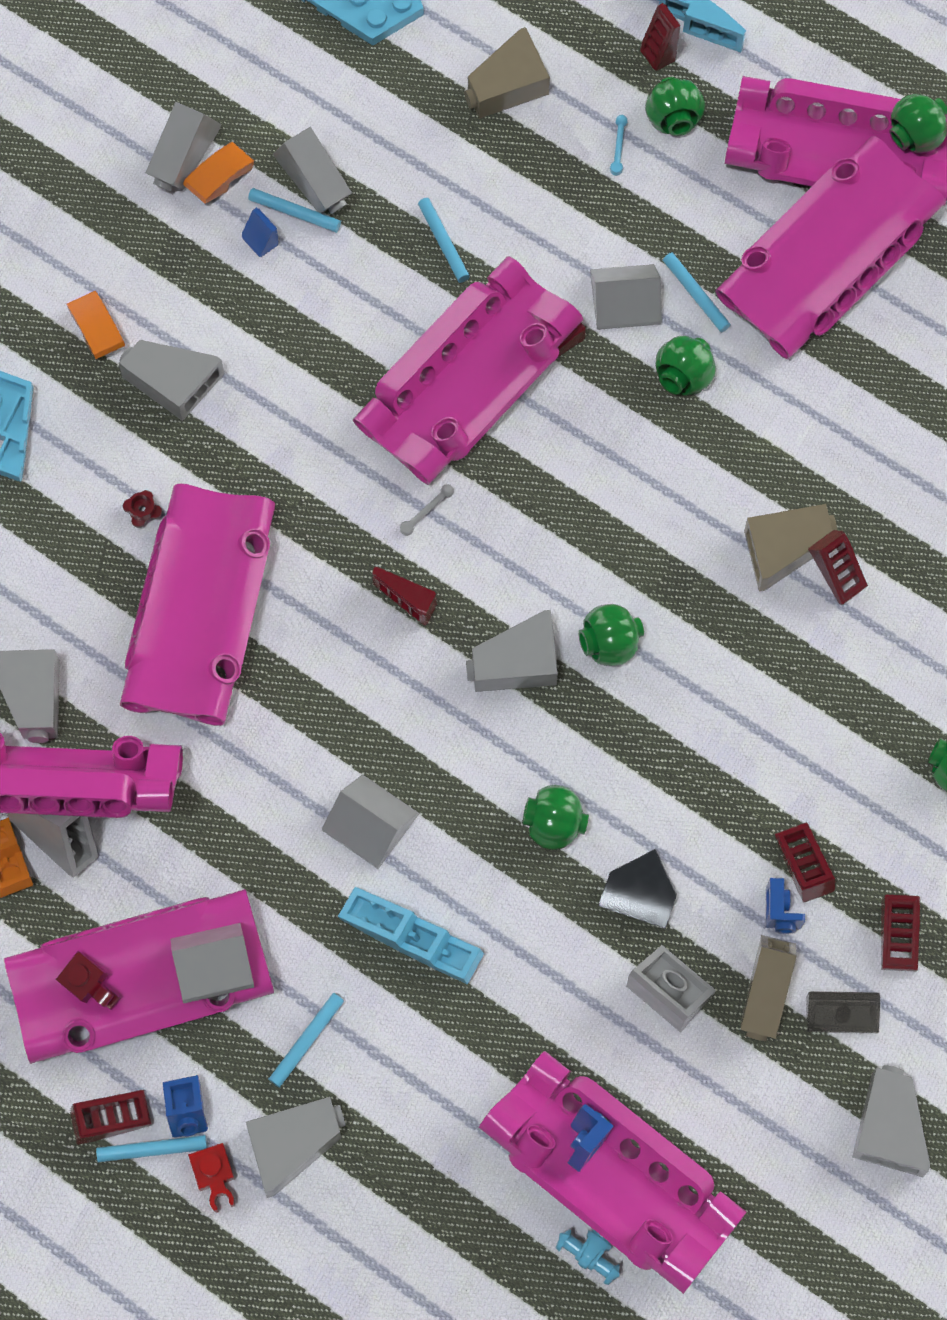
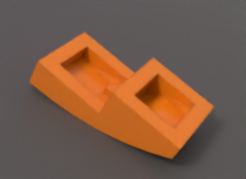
(217, 172)
(95, 324)
(13, 868)

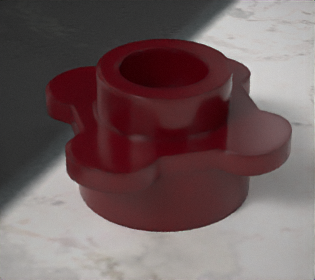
(138, 500)

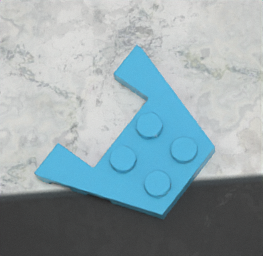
(371, 18)
(14, 424)

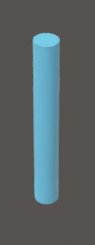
(294, 210)
(443, 240)
(696, 292)
(306, 1040)
(151, 1148)

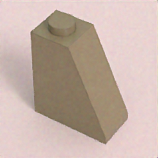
(508, 77)
(782, 539)
(768, 988)

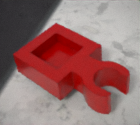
(213, 1171)

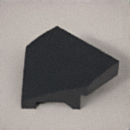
(641, 890)

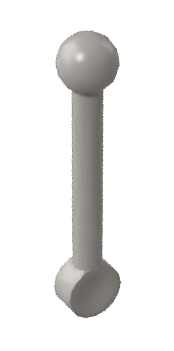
(407, 526)

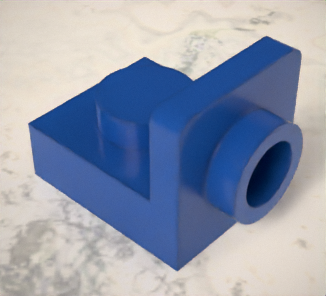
(776, 903)
(184, 1106)
(592, 1131)

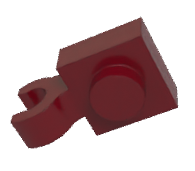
(85, 980)

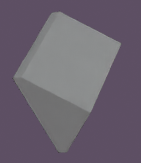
(626, 296)
(368, 820)
(211, 963)
(670, 987)

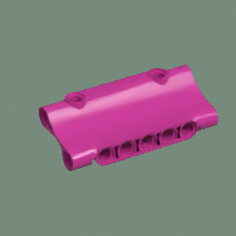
(803, 140)
(830, 247)
(467, 370)
(197, 604)
(89, 780)
(140, 973)
(622, 1187)

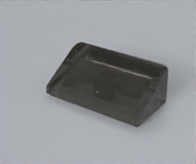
(843, 1012)

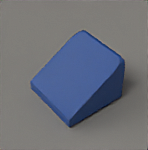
(260, 233)

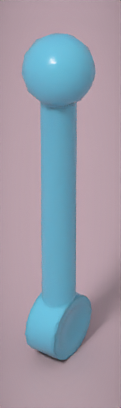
(616, 167)

